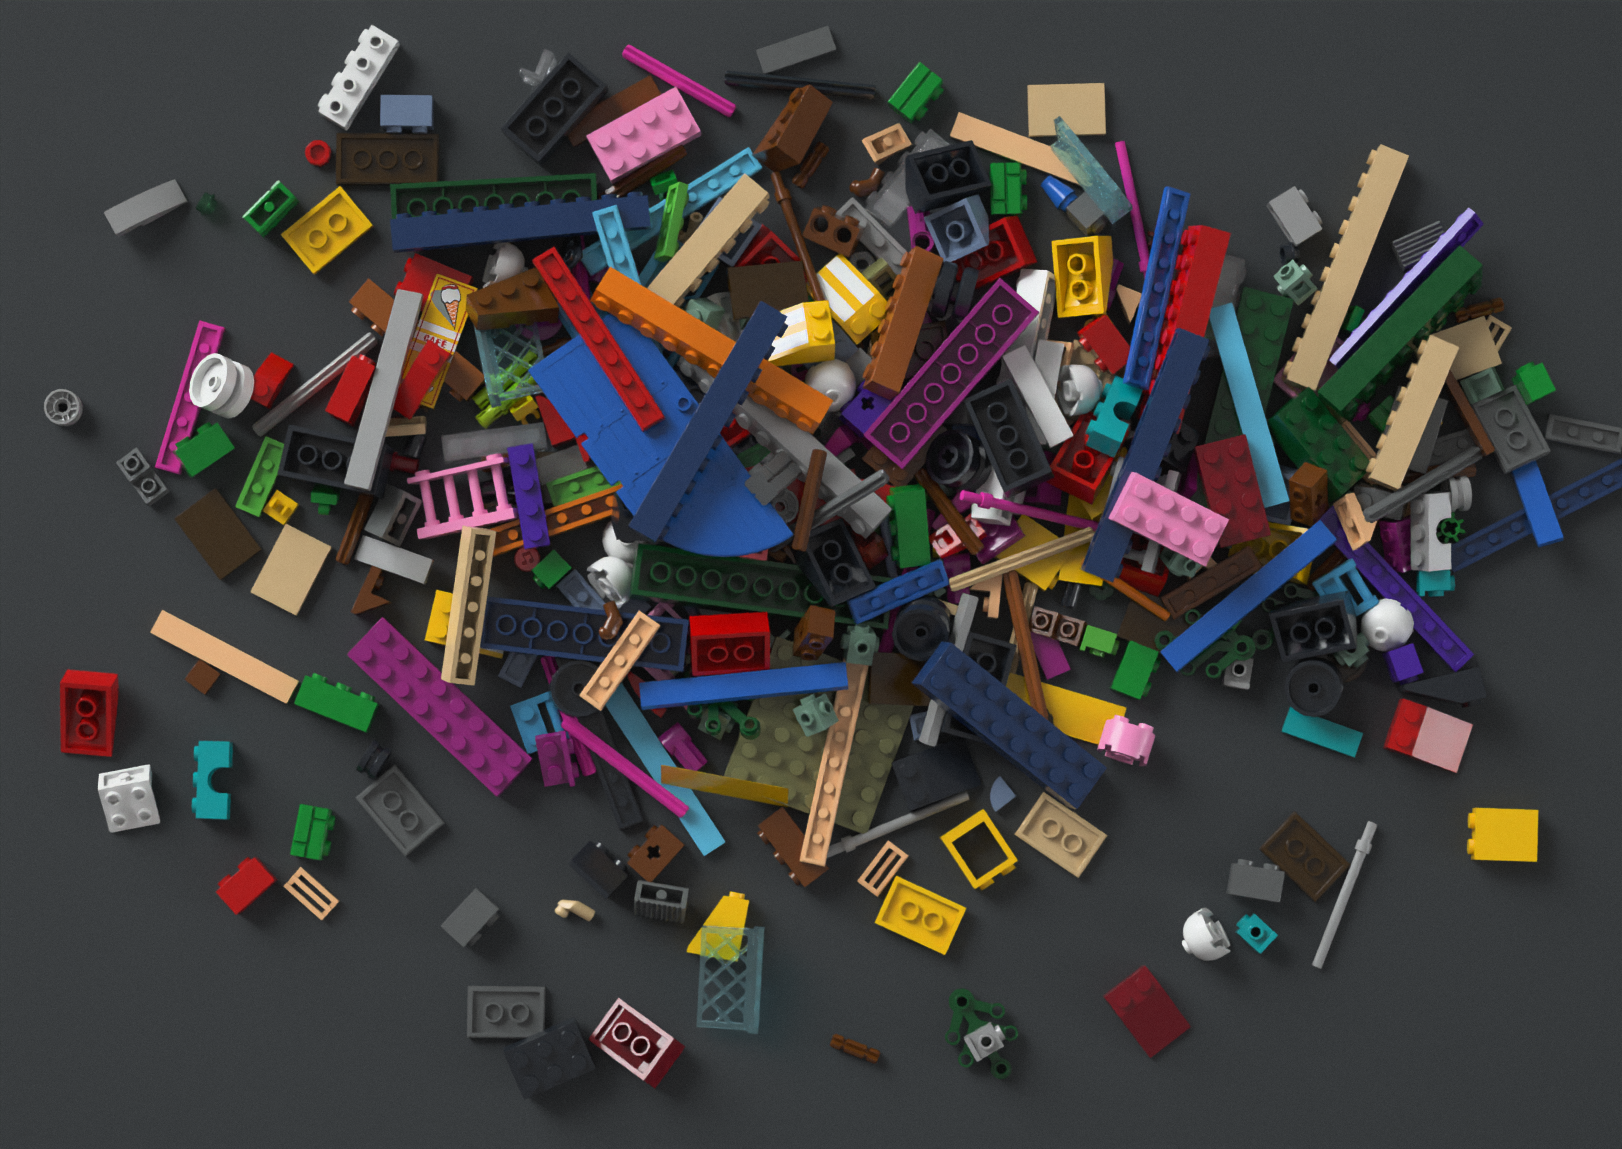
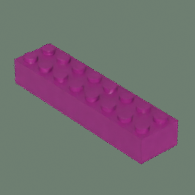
(951, 373)
(440, 707)

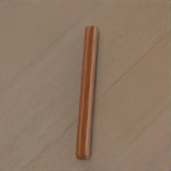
(1024, 642)

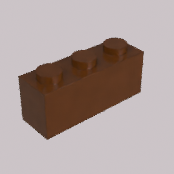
(788, 842)

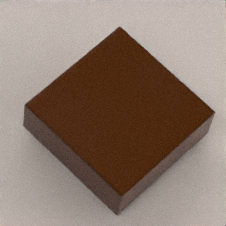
(202, 676)

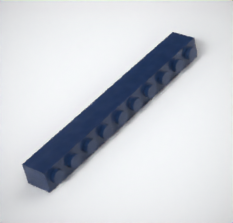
(513, 224)
(707, 422)
(1148, 446)

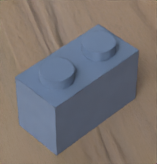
(407, 113)

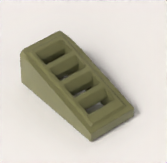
(878, 273)

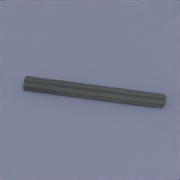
(1422, 484)
(841, 502)

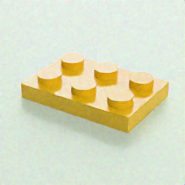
(327, 230)
(920, 915)

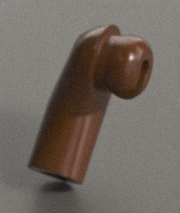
(866, 187)
(612, 623)

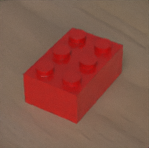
(729, 643)

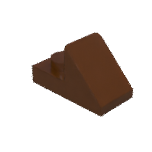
(366, 599)

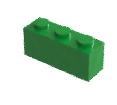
(909, 526)
(337, 702)

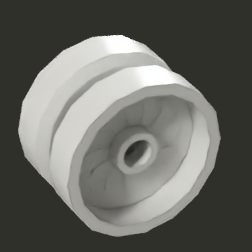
(221, 386)

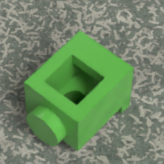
(1099, 642)

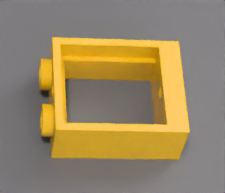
(1004, 868)

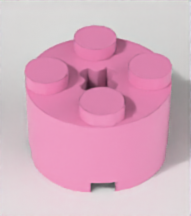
(1126, 741)

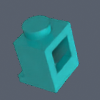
(1434, 583)
(1257, 943)

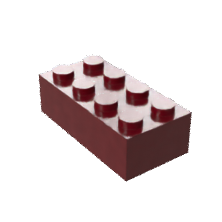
(1232, 489)

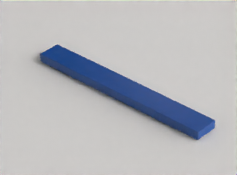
(1156, 288)
(1248, 596)
(743, 686)

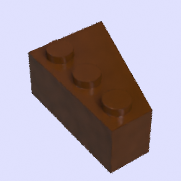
(793, 129)
(513, 301)

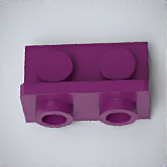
(1397, 543)
(555, 758)

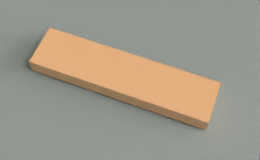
(620, 660)

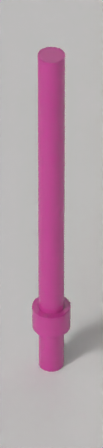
(1135, 212)
(986, 501)

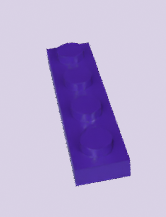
(528, 496)

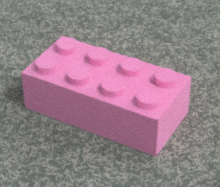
(643, 135)
(1168, 519)

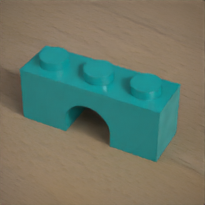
(1107, 430)
(210, 757)

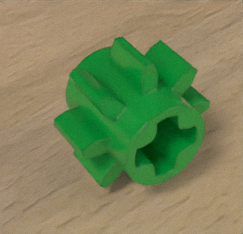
(1455, 531)

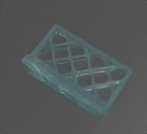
(1089, 173)
(490, 363)
(753, 974)

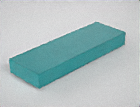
(1322, 732)

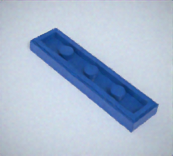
(1537, 504)
(898, 591)

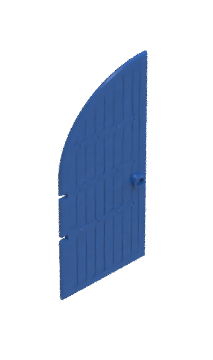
(720, 512)

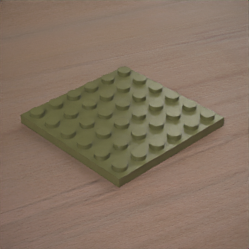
(791, 760)

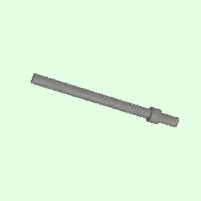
(849, 843)
(1362, 848)

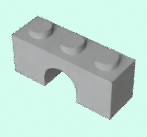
(1426, 513)

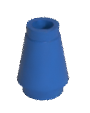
(1059, 193)

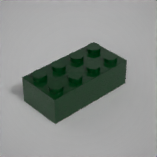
(1314, 436)

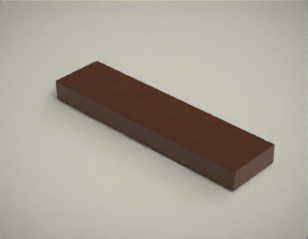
(614, 108)
(1467, 415)
(1211, 581)

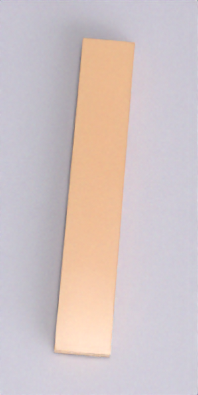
(1010, 146)
(224, 656)

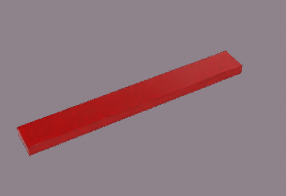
(598, 339)

